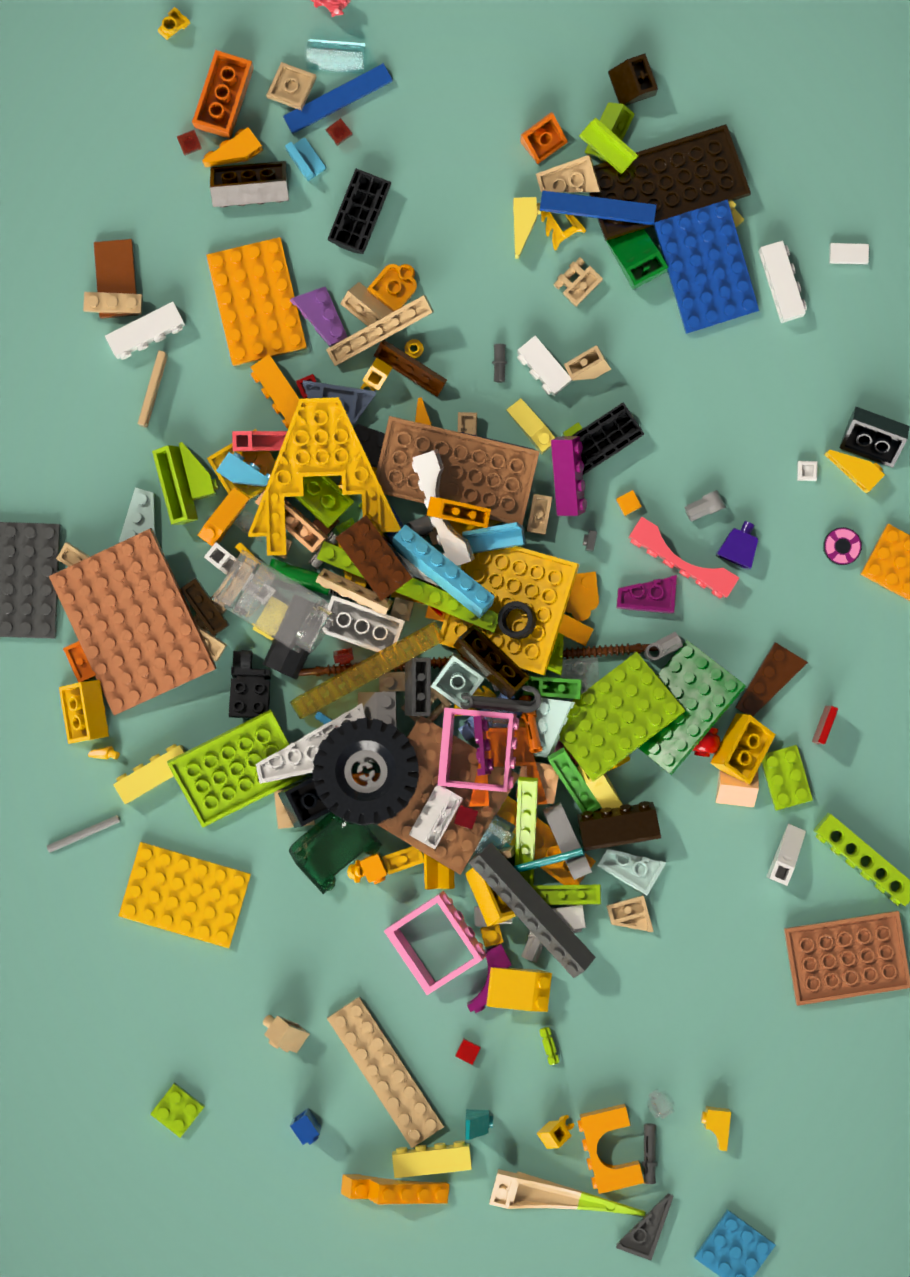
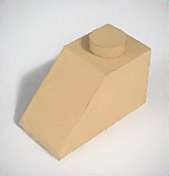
(587, 365)

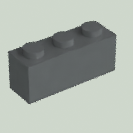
(418, 686)

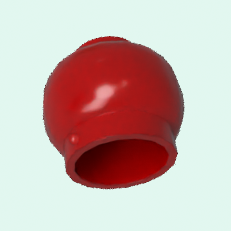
(709, 744)

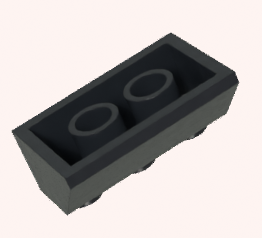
(874, 437)

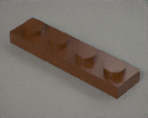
(410, 368)

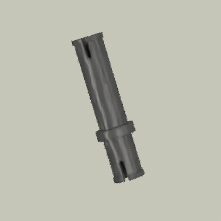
(649, 1153)

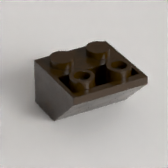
(633, 80)

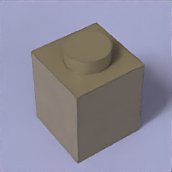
(402, 609)

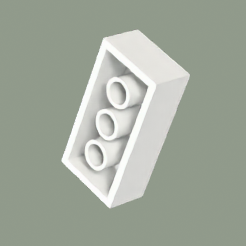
(363, 625)

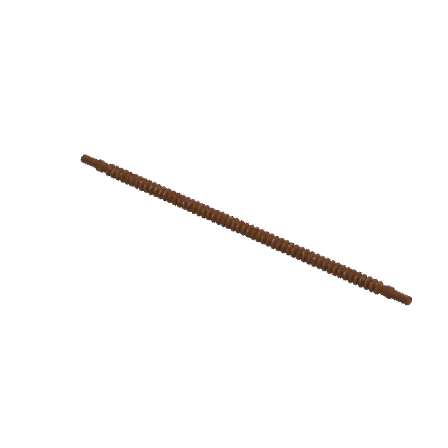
(318, 671)

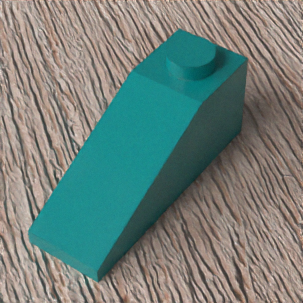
(477, 1123)

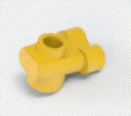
(174, 21)

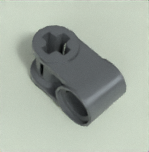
(421, 526)

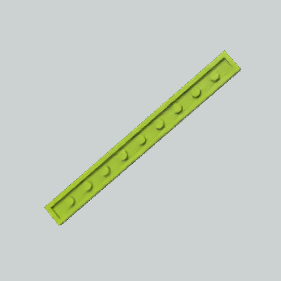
(414, 589)

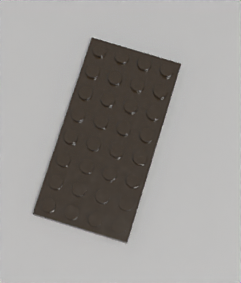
(675, 178)

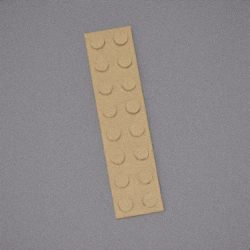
(385, 1072)

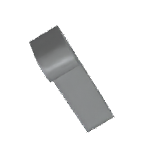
(566, 839)

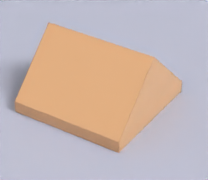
(736, 792)

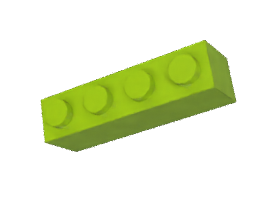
(175, 485)

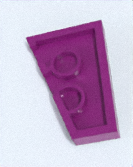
(649, 596)
(482, 755)

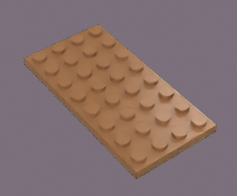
(474, 469)

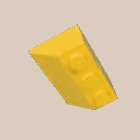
(83, 711)
(743, 748)
(491, 905)

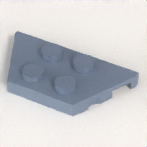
(353, 399)

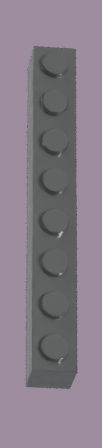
(532, 910)

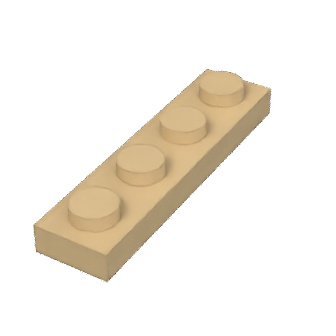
(354, 591)

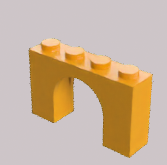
(607, 1176)

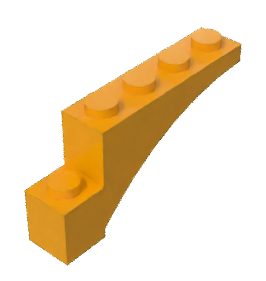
(393, 1191)

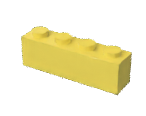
(148, 776)
(431, 1160)

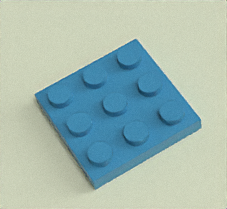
(734, 1248)

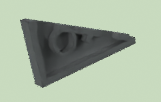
(645, 1234)

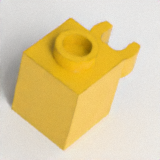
(376, 375)
(555, 1133)

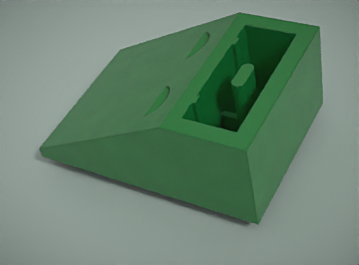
(637, 257)

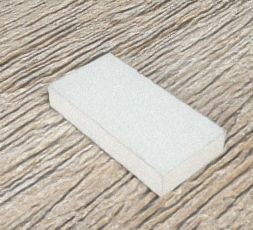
(849, 253)

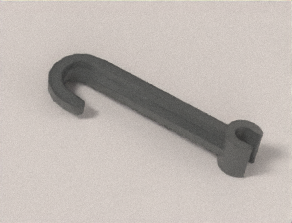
(502, 703)

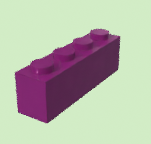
(568, 475)

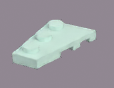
(550, 720)
(631, 869)

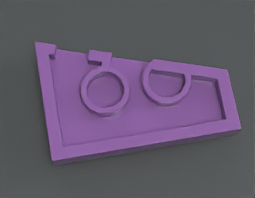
(320, 311)

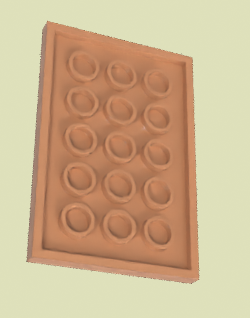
(847, 958)

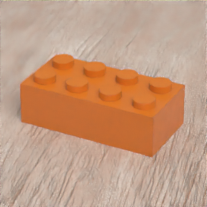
(223, 94)

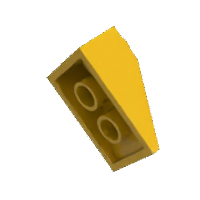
(519, 989)

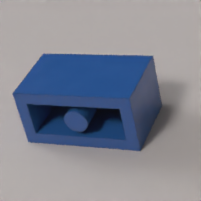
(306, 1127)

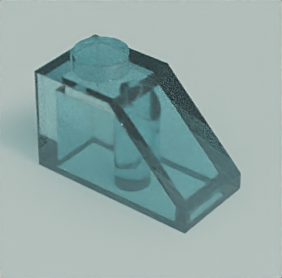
(497, 833)

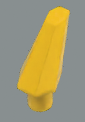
(104, 753)

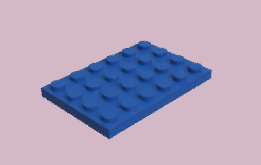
(706, 266)

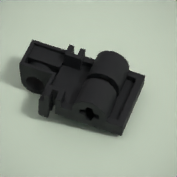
(248, 687)

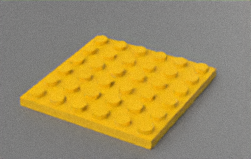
(524, 577)

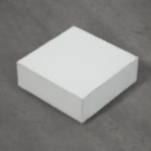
(807, 471)

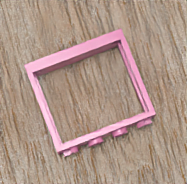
(446, 750)
(411, 958)

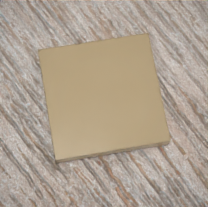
(291, 86)

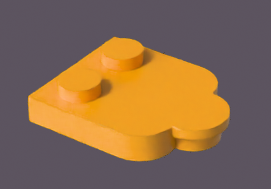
(394, 285)
(583, 596)

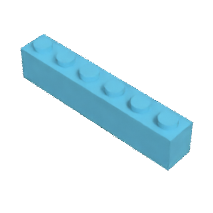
(442, 571)

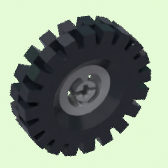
(352, 745)

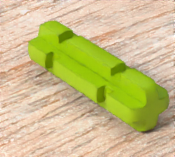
(549, 1045)

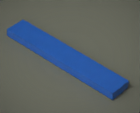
(338, 98)
(598, 207)

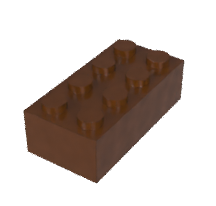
(375, 557)

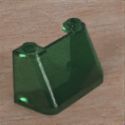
(330, 848)

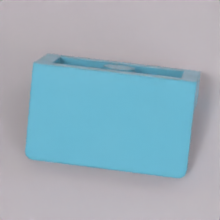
(305, 158)

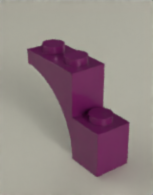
(495, 957)

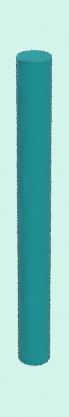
(550, 860)

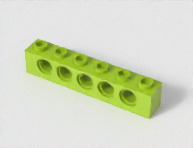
(829, 825)

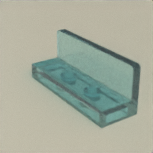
(335, 56)

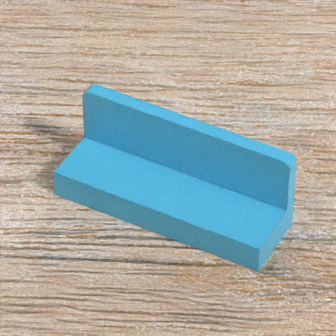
(495, 537)

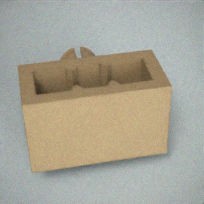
(284, 1033)

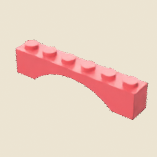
(257, 440)
(648, 536)

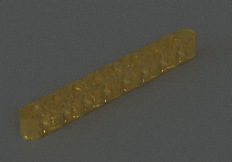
(367, 670)

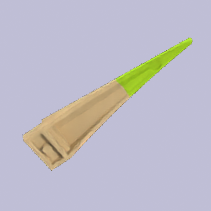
(527, 1191)

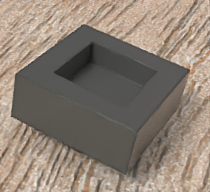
(589, 540)

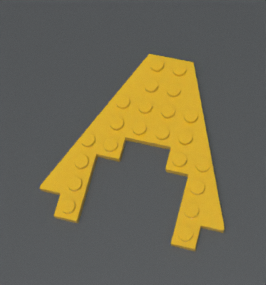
(318, 445)

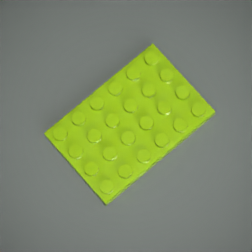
(617, 716)
(223, 771)

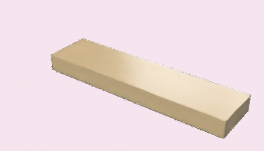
(152, 390)

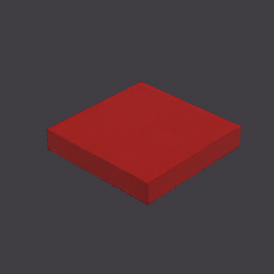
(825, 725)

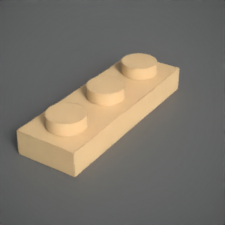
(112, 303)

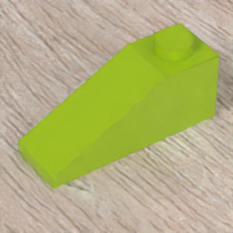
(199, 479)

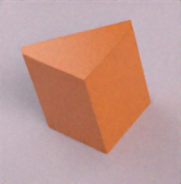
(543, 138)

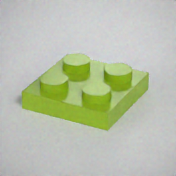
(177, 1110)

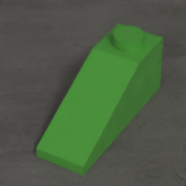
(555, 687)

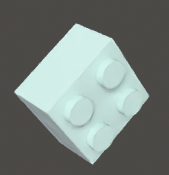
(457, 678)

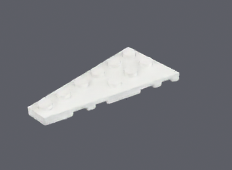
(299, 756)

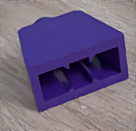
(739, 546)

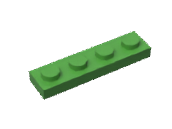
(573, 780)

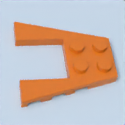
(523, 756)

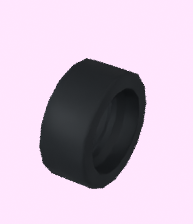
(506, 609)

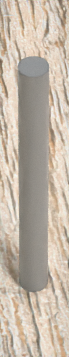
(84, 833)

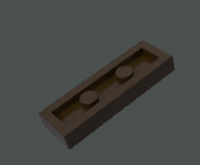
(204, 607)

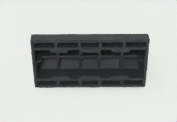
(359, 211)
(608, 436)
(285, 659)

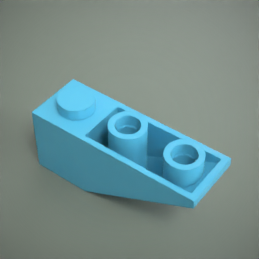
(239, 472)

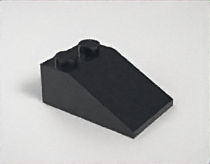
(303, 803)

